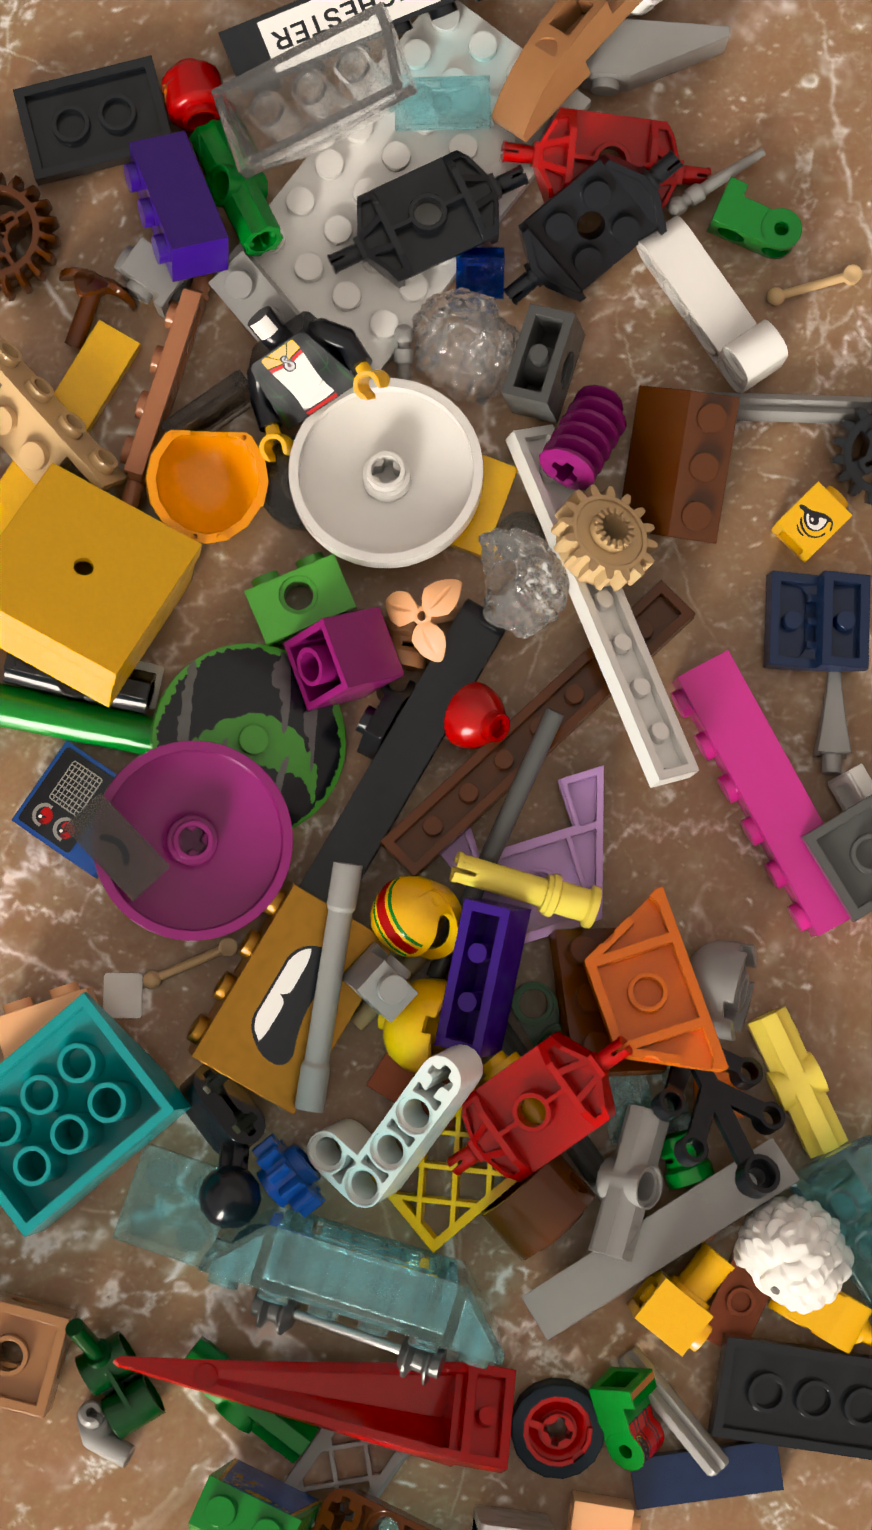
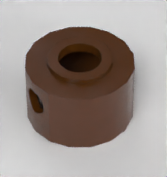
(540, 1208)

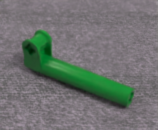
(73, 720)

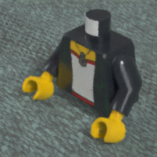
(301, 370)

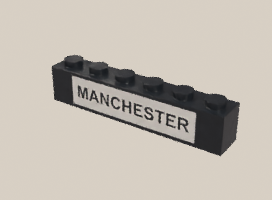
(298, 21)

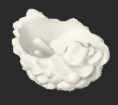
(794, 1253)

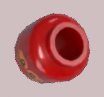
(188, 93)

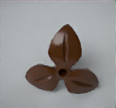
(90, 289)

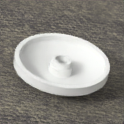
(386, 474)

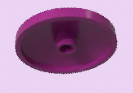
(216, 828)

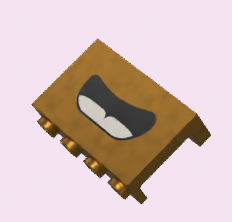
(266, 1005)

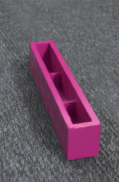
(762, 783)

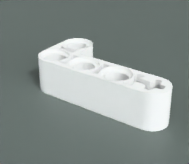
(711, 308)
(406, 1121)

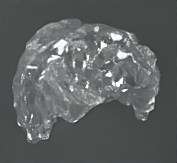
(464, 344)
(522, 581)

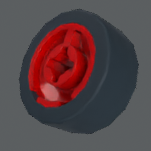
(549, 1454)

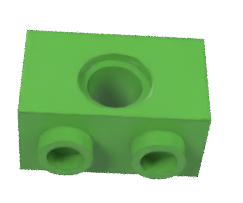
(269, 595)

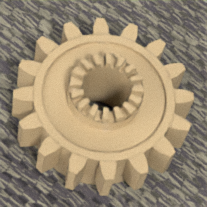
(603, 538)

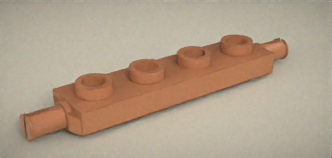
(169, 367)

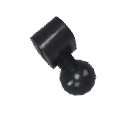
(230, 1192)

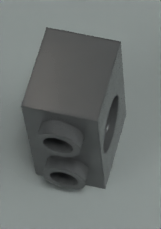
(543, 363)

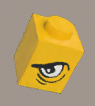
(812, 521)

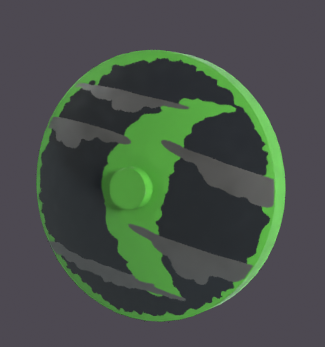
(254, 705)

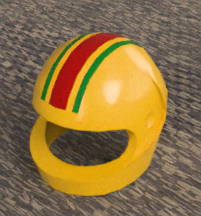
(408, 916)

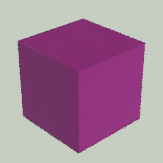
(343, 658)

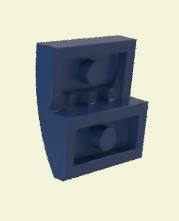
(817, 621)

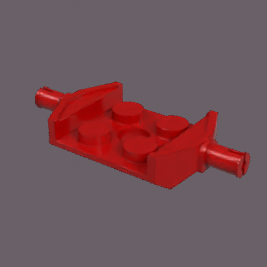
(578, 137)
(569, 1084)

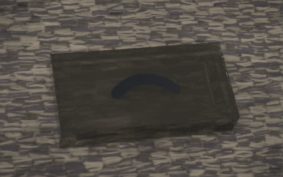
(214, 407)
(116, 847)

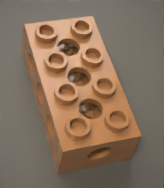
(41, 1334)

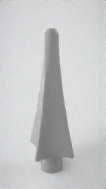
(832, 736)

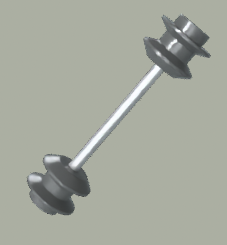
(408, 1359)

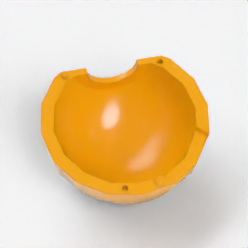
(206, 483)

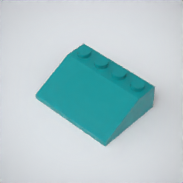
(75, 1112)

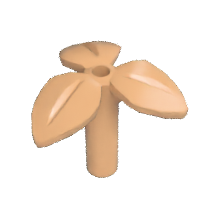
(438, 606)

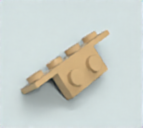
(42, 431)

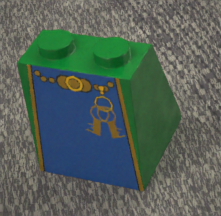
(251, 1500)

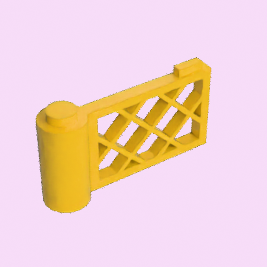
(533, 1111)

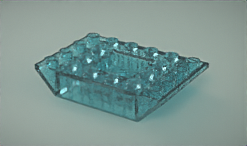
(361, 1278)

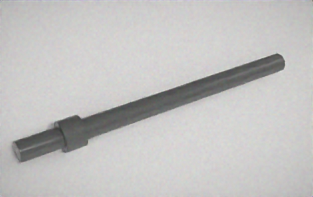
(506, 817)

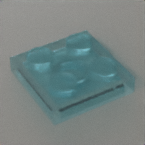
(165, 1208)

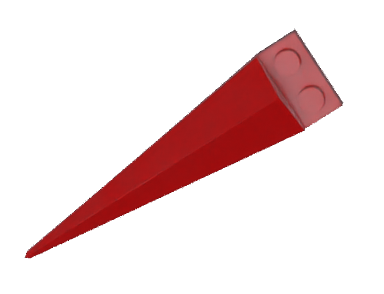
(450, 1420)

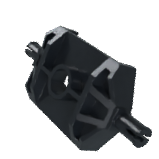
(401, 245)
(573, 260)

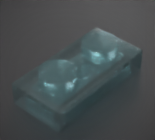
(446, 104)

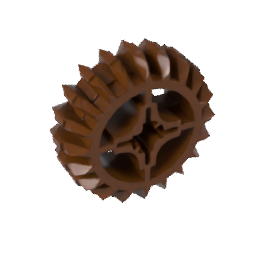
(13, 225)

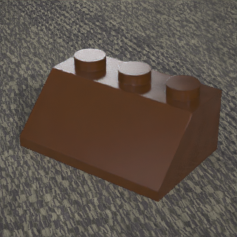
(680, 460)

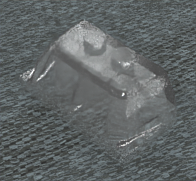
(315, 93)

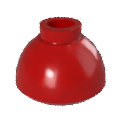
(475, 717)

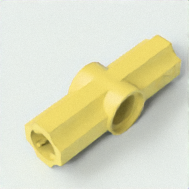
(797, 1082)

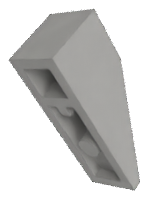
(649, 51)

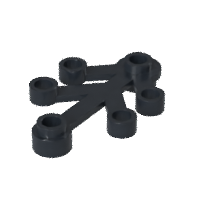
(718, 1101)

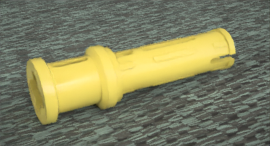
(548, 894)

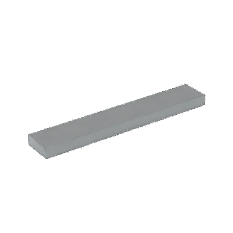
(661, 1240)

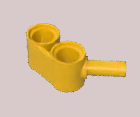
(838, 1323)

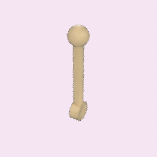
(850, 275)
(227, 947)

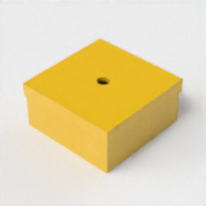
(87, 583)

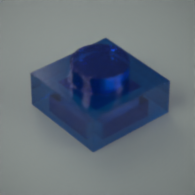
(482, 271)

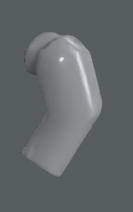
(100, 1437)

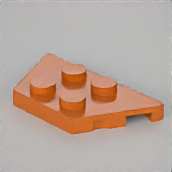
(652, 992)

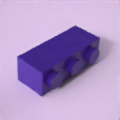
(177, 206)
(482, 975)

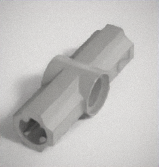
(629, 1183)

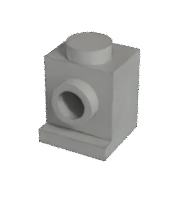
(147, 278)
(381, 982)

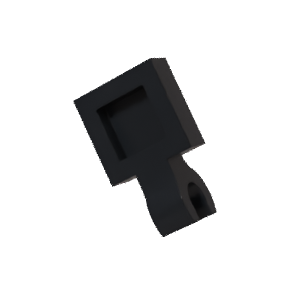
(377, 722)

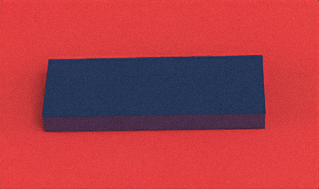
(678, 1479)

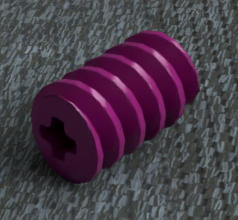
(584, 437)

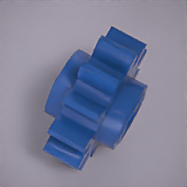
(288, 1175)

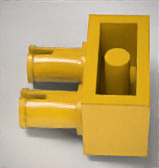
(677, 1306)

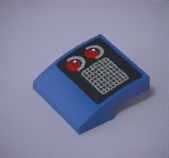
(59, 796)

